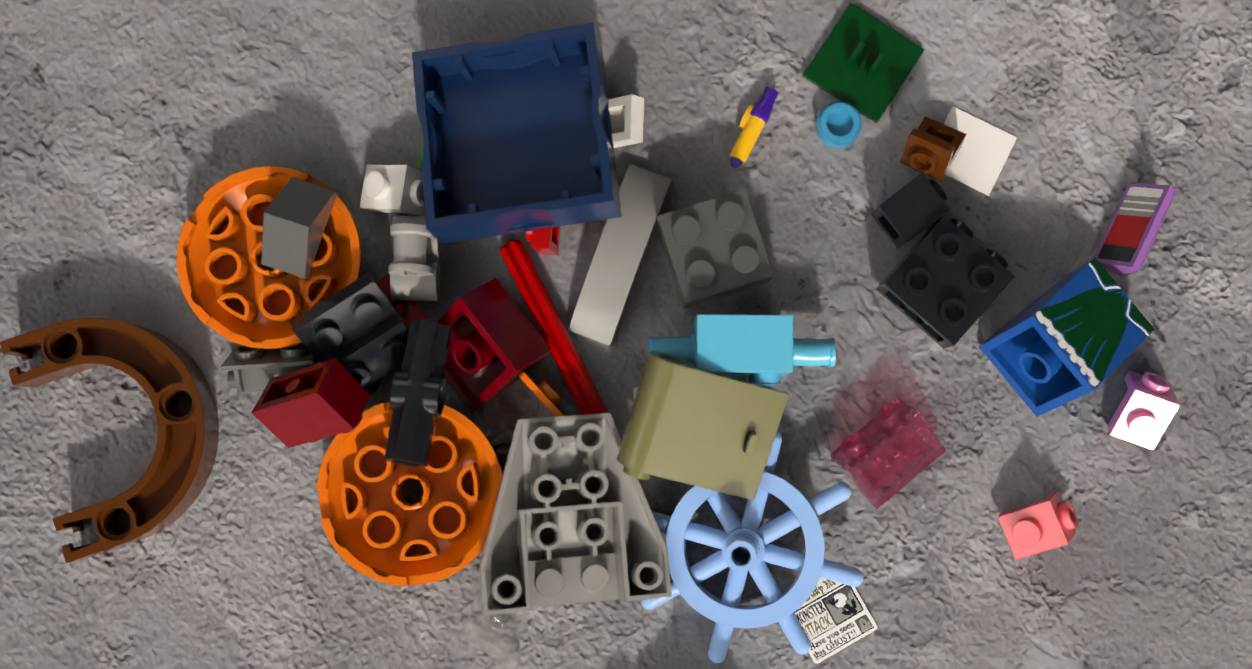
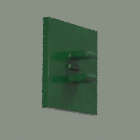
(863, 62)

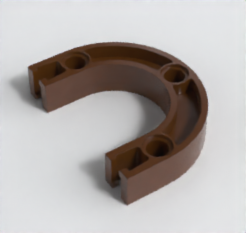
(184, 443)

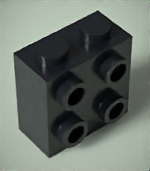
(946, 281)

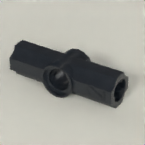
(418, 393)

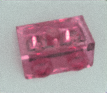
(888, 451)

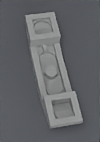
(619, 256)

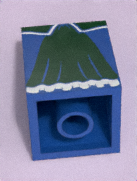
(1068, 339)

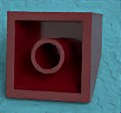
(488, 344)

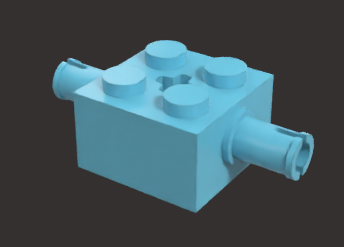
(747, 347)

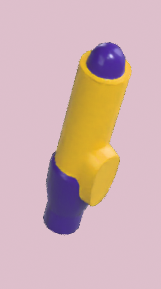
(752, 125)

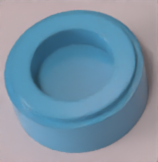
(838, 124)

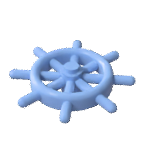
(747, 549)

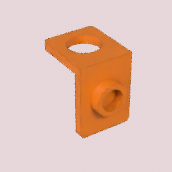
(544, 393)

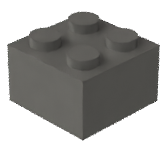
(714, 248)

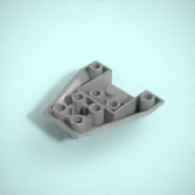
(570, 522)

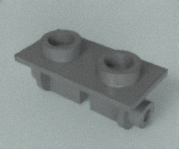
(254, 366)

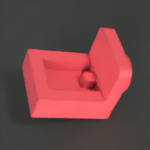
(1039, 526)

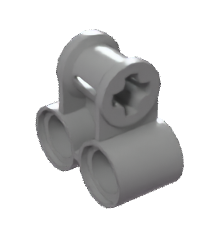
(415, 263)

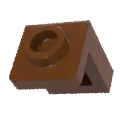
(932, 148)

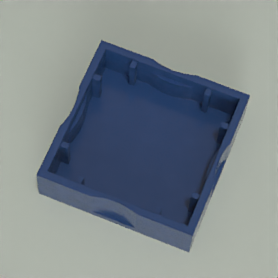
(516, 134)

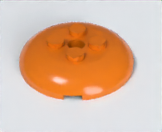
(223, 256)
(383, 531)

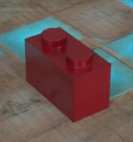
(311, 403)

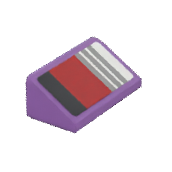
(1134, 227)

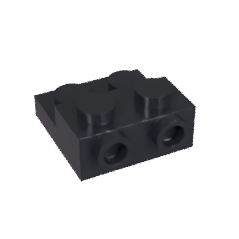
(357, 329)

